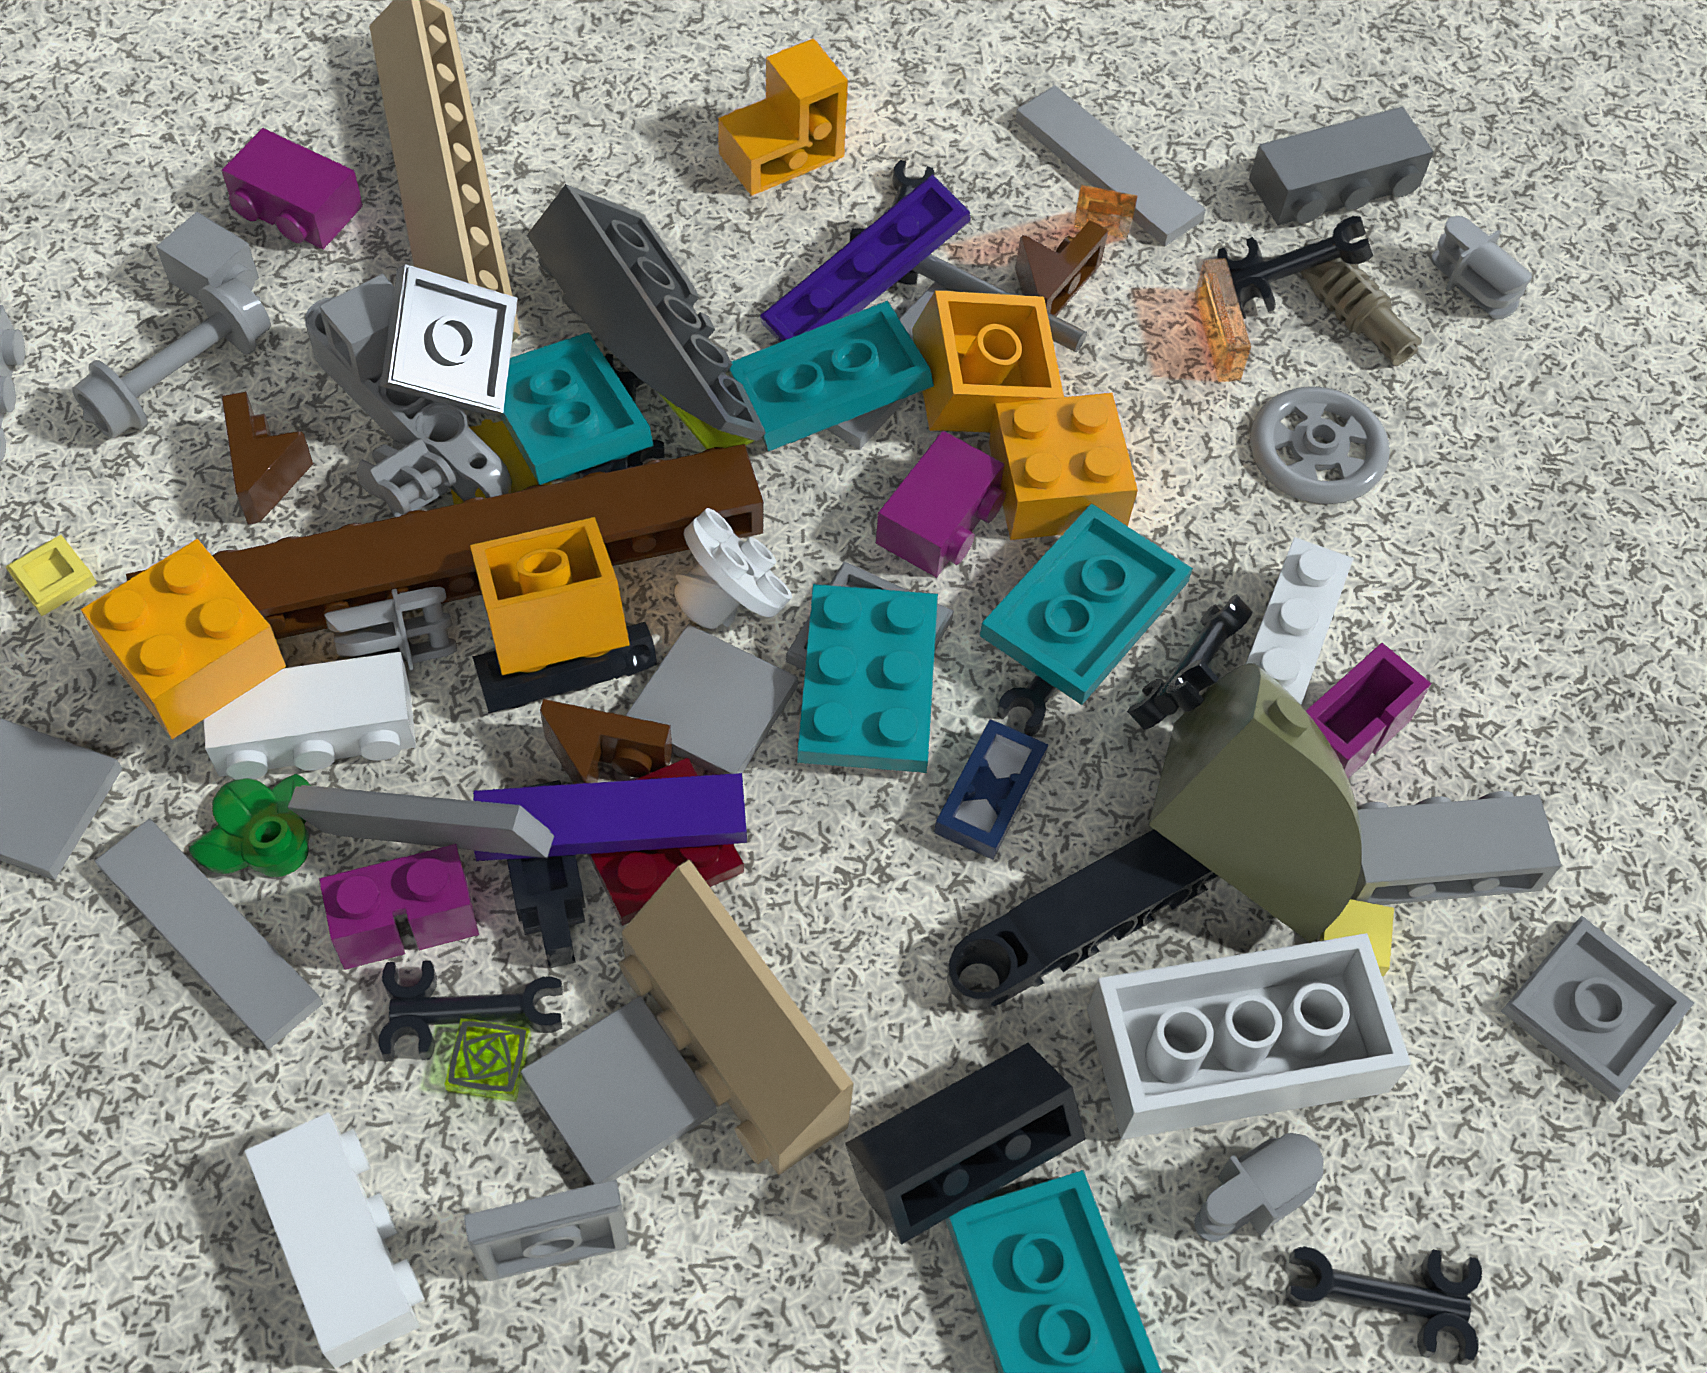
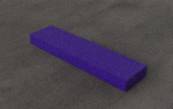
(870, 261)
(631, 814)

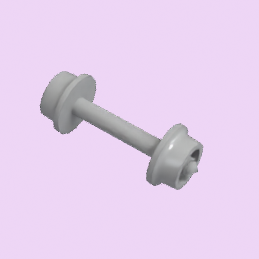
(112, 400)

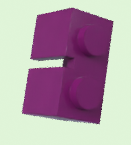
(292, 188)
(941, 504)
(1369, 706)
(422, 885)

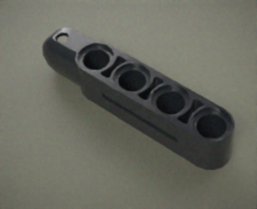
(1076, 915)

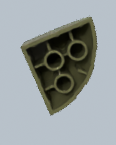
(1262, 801)

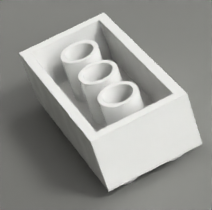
(1246, 1035)

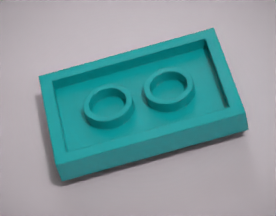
(831, 374)
(570, 410)
(1085, 603)
(868, 679)
(1050, 1282)

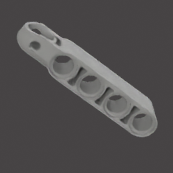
(413, 417)

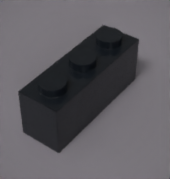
(965, 1142)

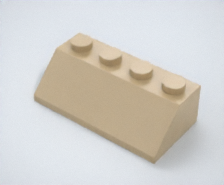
(736, 1022)

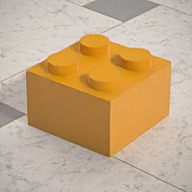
(984, 354)
(1060, 461)
(550, 596)
(184, 638)

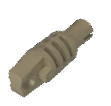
(1362, 307)

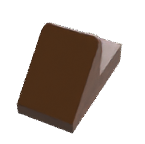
(1060, 273)
(261, 463)
(590, 737)

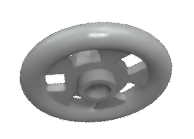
(1300, 478)

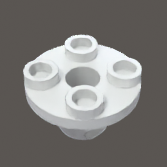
(727, 575)

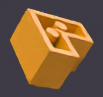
(794, 127)

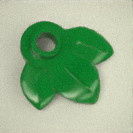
(254, 829)

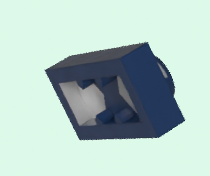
(991, 789)

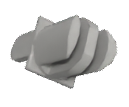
(1480, 267)
(405, 476)
(380, 627)
(1261, 1187)

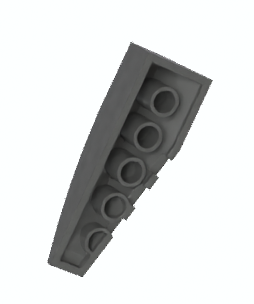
(640, 305)

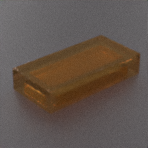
(1106, 208)
(1222, 320)

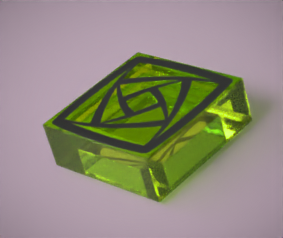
(488, 1060)

